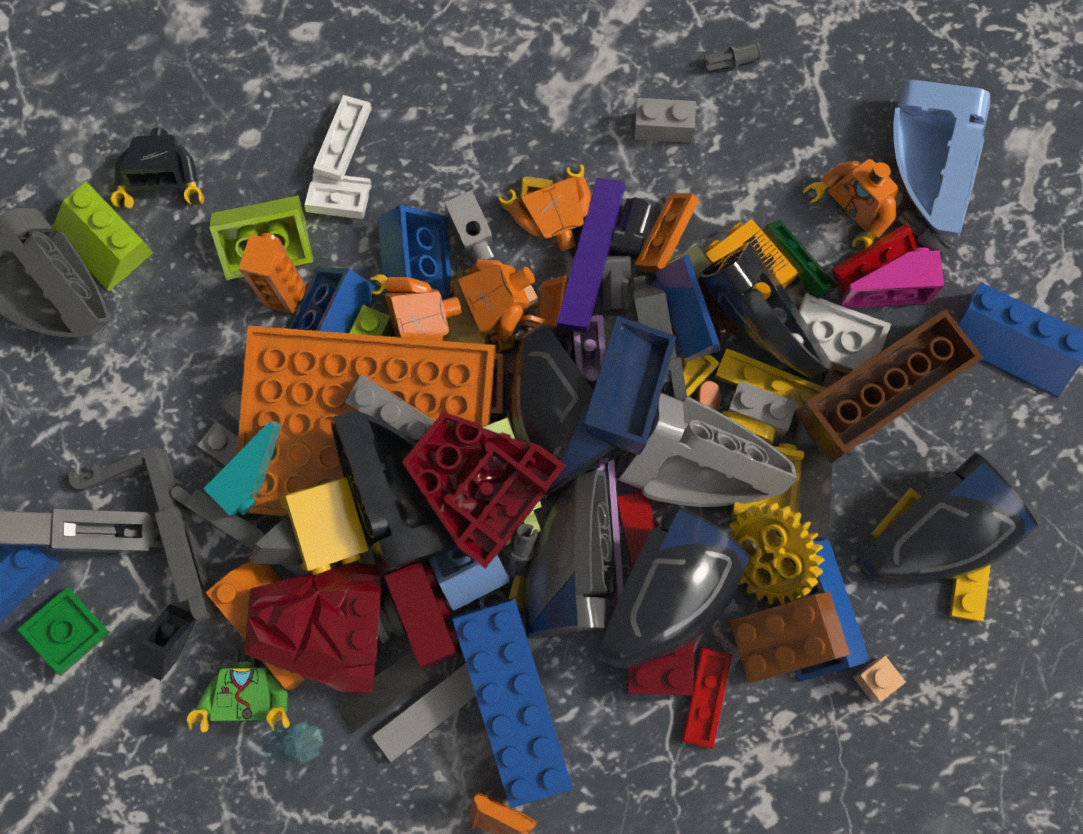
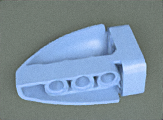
(940, 148)

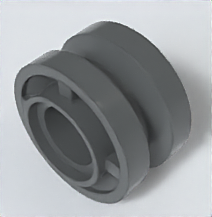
(389, 619)

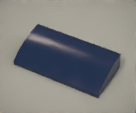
(629, 384)

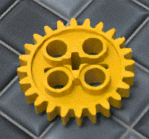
(775, 553)

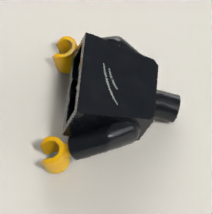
(154, 164)

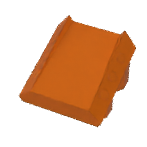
(498, 817)

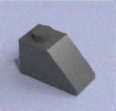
(277, 546)

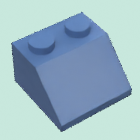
(464, 578)

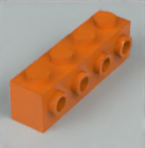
(272, 273)

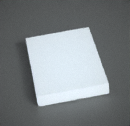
(843, 333)

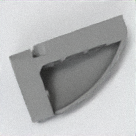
(704, 459)

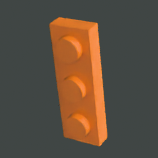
(666, 232)

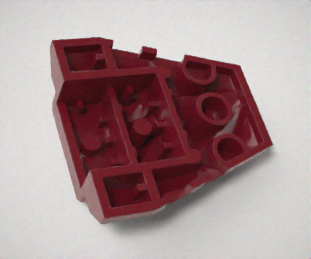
(480, 482)
(319, 626)

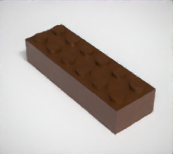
(888, 386)

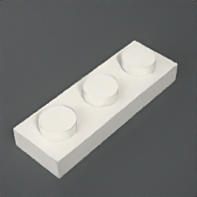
(342, 138)

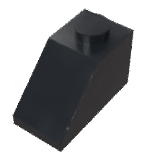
(163, 642)

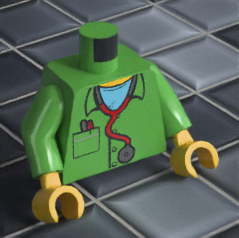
(242, 695)

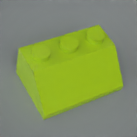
(277, 217)
(100, 236)

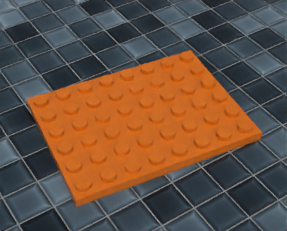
(309, 374)

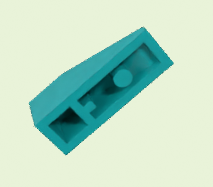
(245, 474)

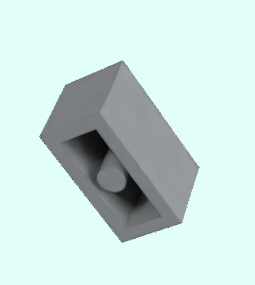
(665, 120)
(763, 407)

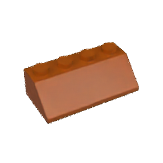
(232, 599)

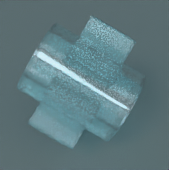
(303, 742)

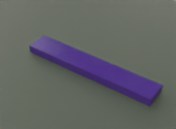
(591, 256)

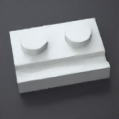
(338, 197)

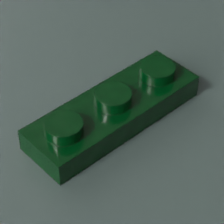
(812, 275)

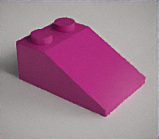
(903, 282)

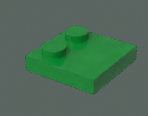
(63, 631)

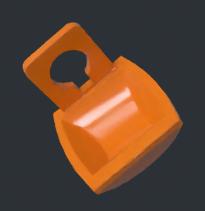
(549, 304)

